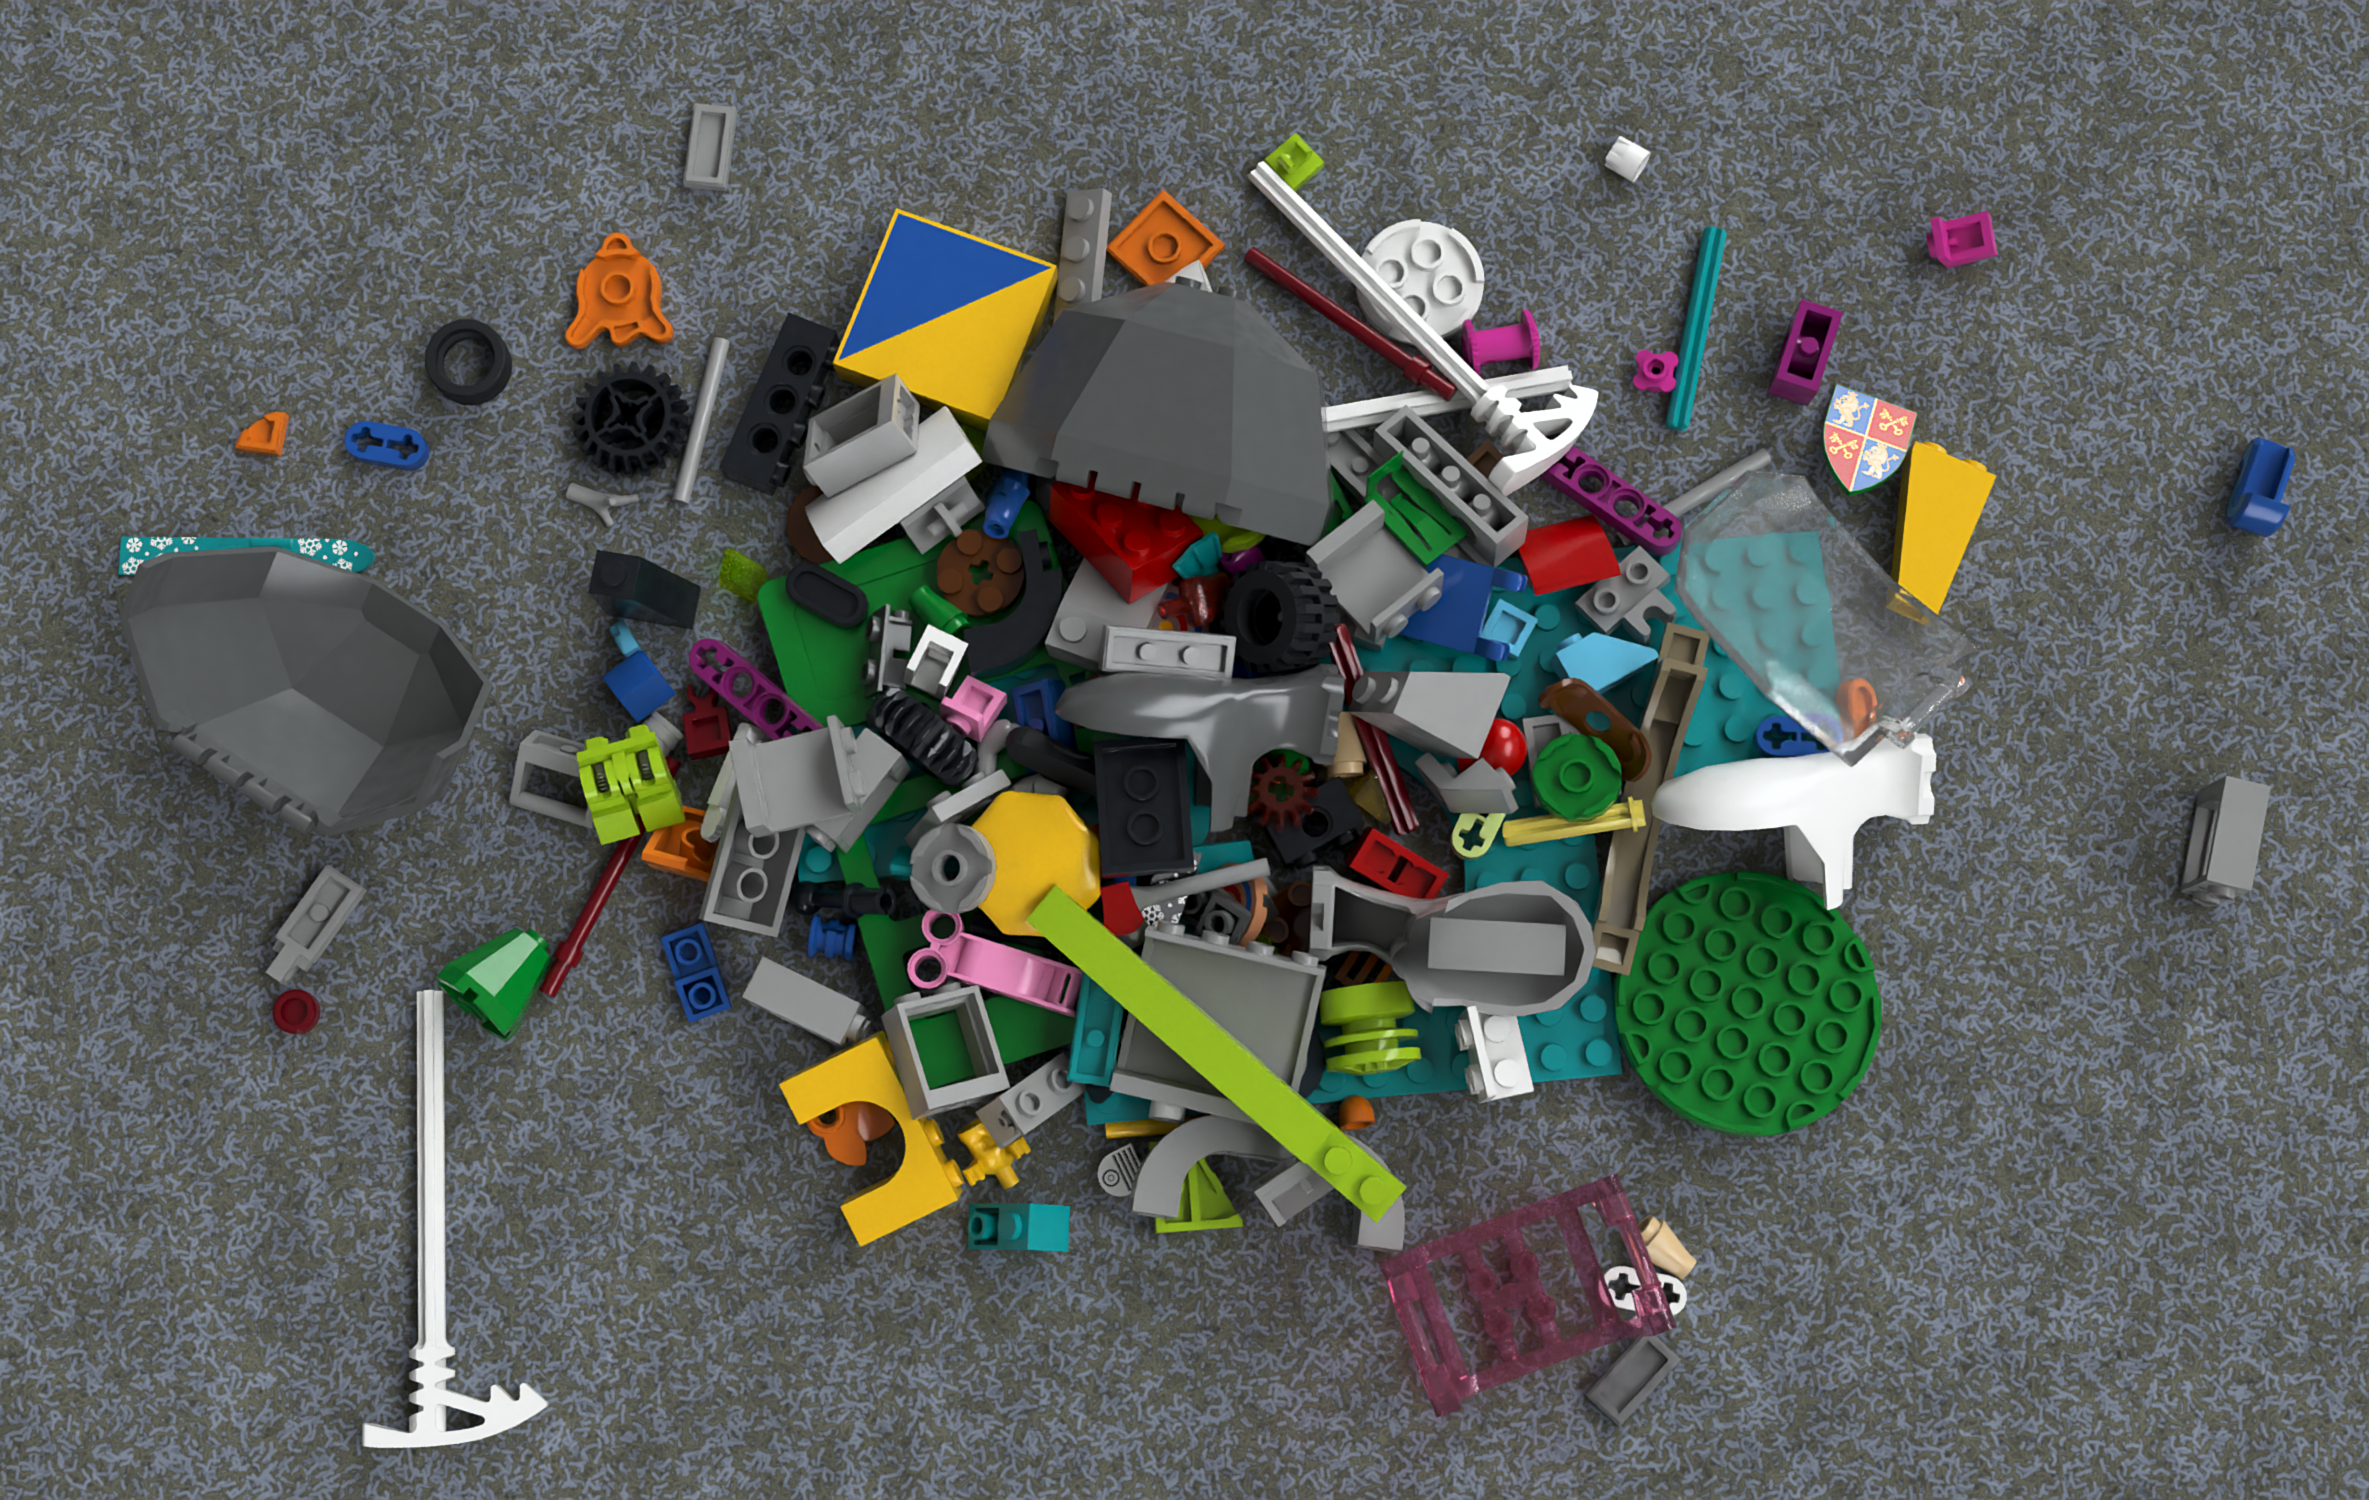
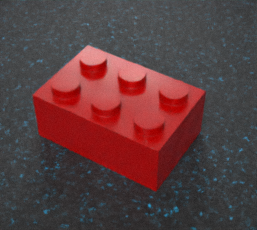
(1122, 537)

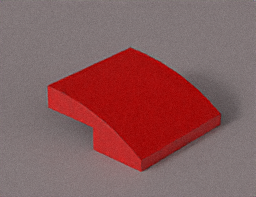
(1566, 555)

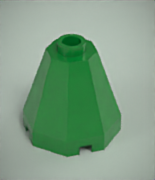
(498, 980)

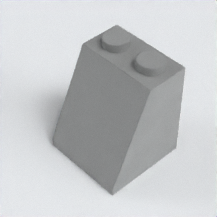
(1431, 710)

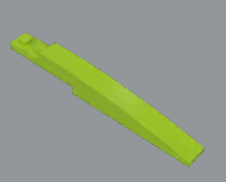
(1216, 1054)

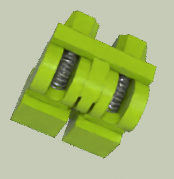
(627, 781)

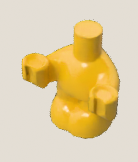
(988, 1156)

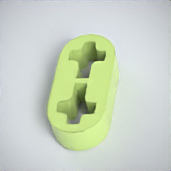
(1486, 835)

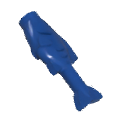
(1005, 502)

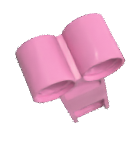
(996, 968)

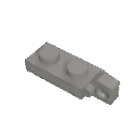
(314, 923)

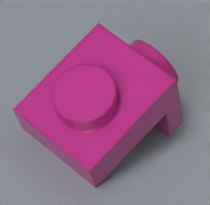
(1962, 239)

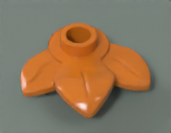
(852, 1127)

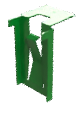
(1430, 530)

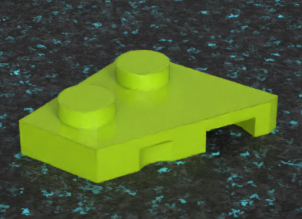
(1201, 1203)

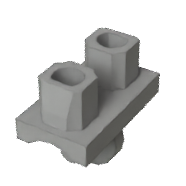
(942, 515)

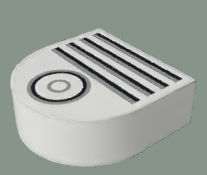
(1118, 1171)

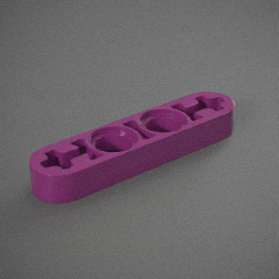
(1613, 491)
(761, 694)

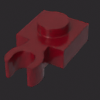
(708, 727)

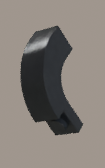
(1021, 636)

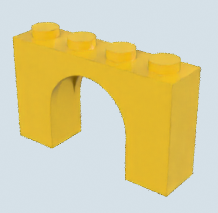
(925, 1177)

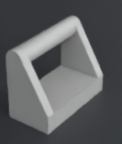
(555, 754)

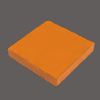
(1163, 242)

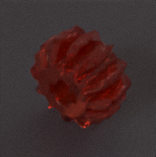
(1293, 783)

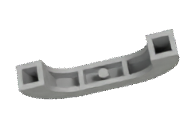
(1164, 1168)

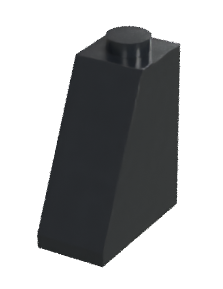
(642, 591)

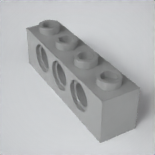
(1480, 508)

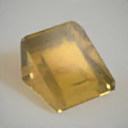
(1369, 795)

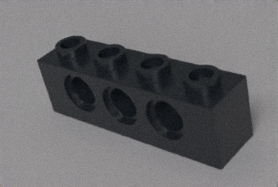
(796, 342)

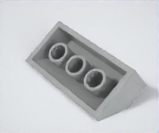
(751, 875)

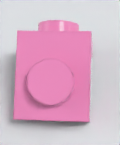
(973, 708)

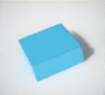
(1509, 626)

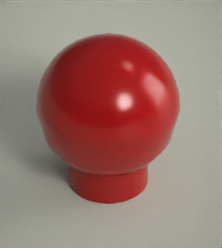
(1502, 748)

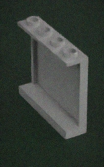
(1247, 990)

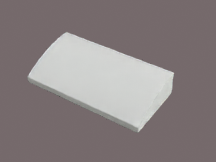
(880, 501)

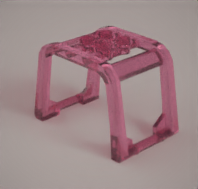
(1411, 1280)

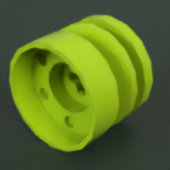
(1368, 1027)

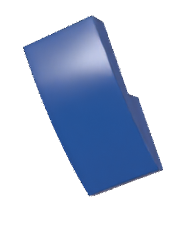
(696, 972)

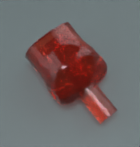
(1198, 599)

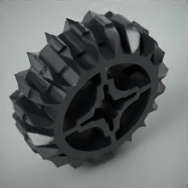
(616, 427)
(922, 737)

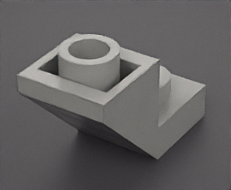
(1473, 791)

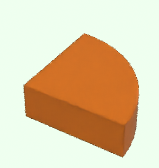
(265, 435)

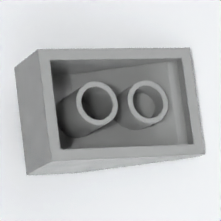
(1084, 610)

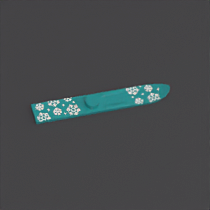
(337, 552)

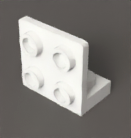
(1495, 1055)

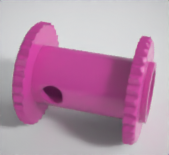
(1501, 343)

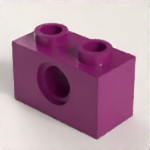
(1804, 352)

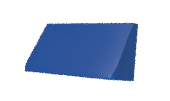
(1035, 707)

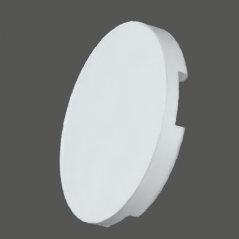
(1430, 271)

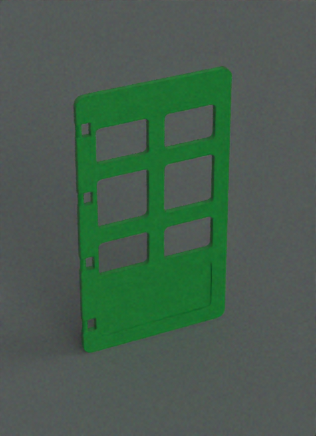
(823, 677)

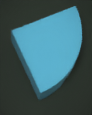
(624, 638)

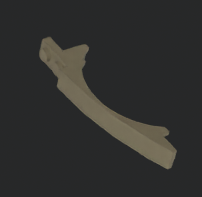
(1630, 856)

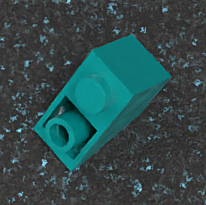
(1018, 1227)

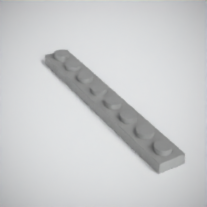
(1079, 273)

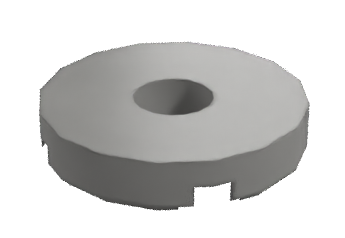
(975, 873)

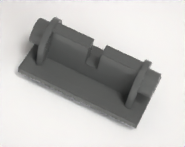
(886, 636)

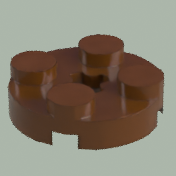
(988, 597)

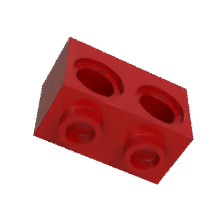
(1395, 866)

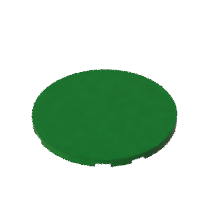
(1748, 1005)

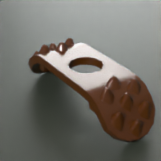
(1575, 699)

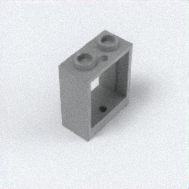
(861, 436)
(882, 773)
(2224, 840)
(807, 1004)
(979, 1038)

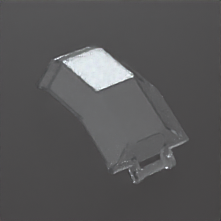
(1816, 617)

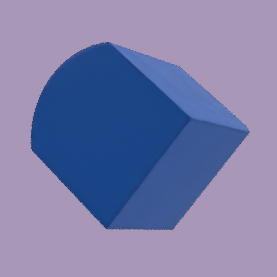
(639, 685)

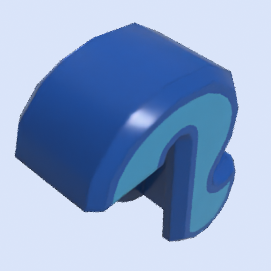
(2260, 487)

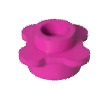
(1658, 382)

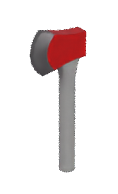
(1124, 902)

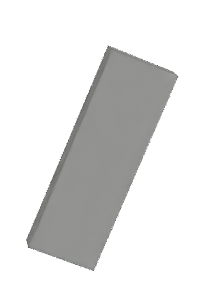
(1166, 651)

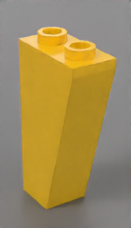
(1935, 519)

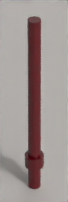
(1414, 368)
(569, 952)

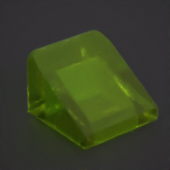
(742, 575)

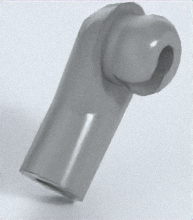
(992, 744)

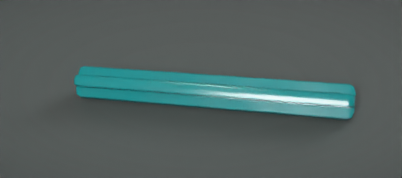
(1696, 328)

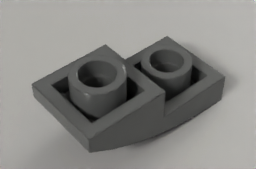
(1216, 912)

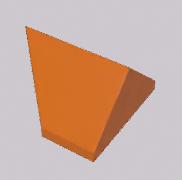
(681, 848)

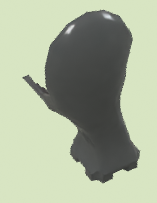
(1221, 718)

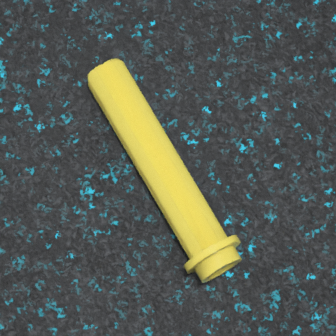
(1550, 828)

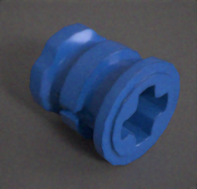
(832, 938)

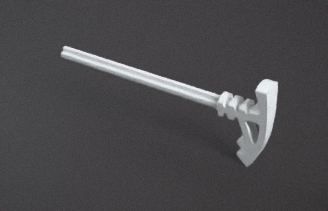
(1428, 403)
(1518, 430)
(429, 1425)

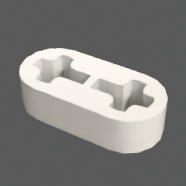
(1631, 1278)

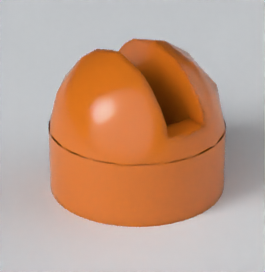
(1355, 1113)

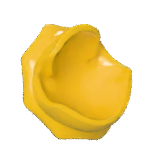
(1035, 847)

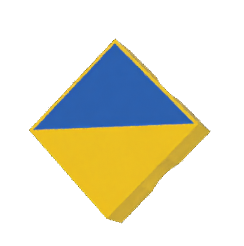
(946, 317)

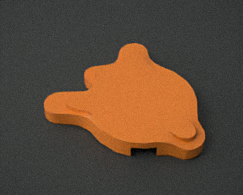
(620, 296)

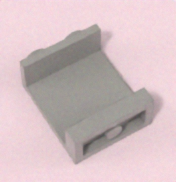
(1374, 574)
(797, 779)

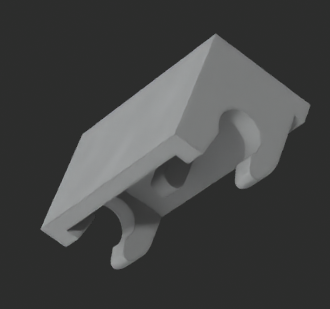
(1289, 1189)

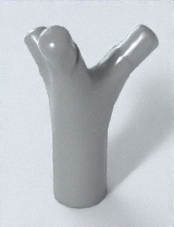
(599, 501)

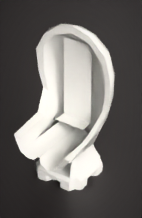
(1812, 798)

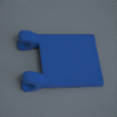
(1461, 611)

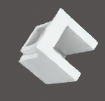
(935, 662)

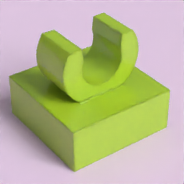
(1295, 162)

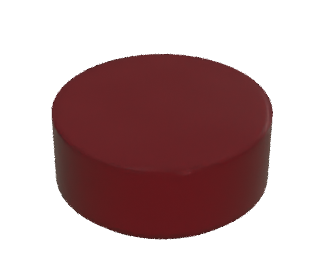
(296, 1011)

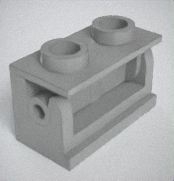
(1030, 1102)

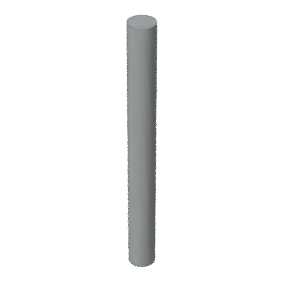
(701, 421)
(1708, 488)

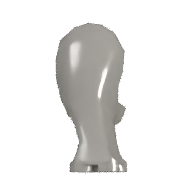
(1492, 948)

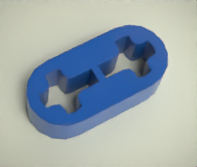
(388, 436)
(1785, 727)

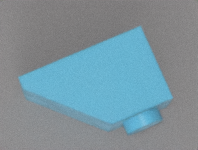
(1601, 660)

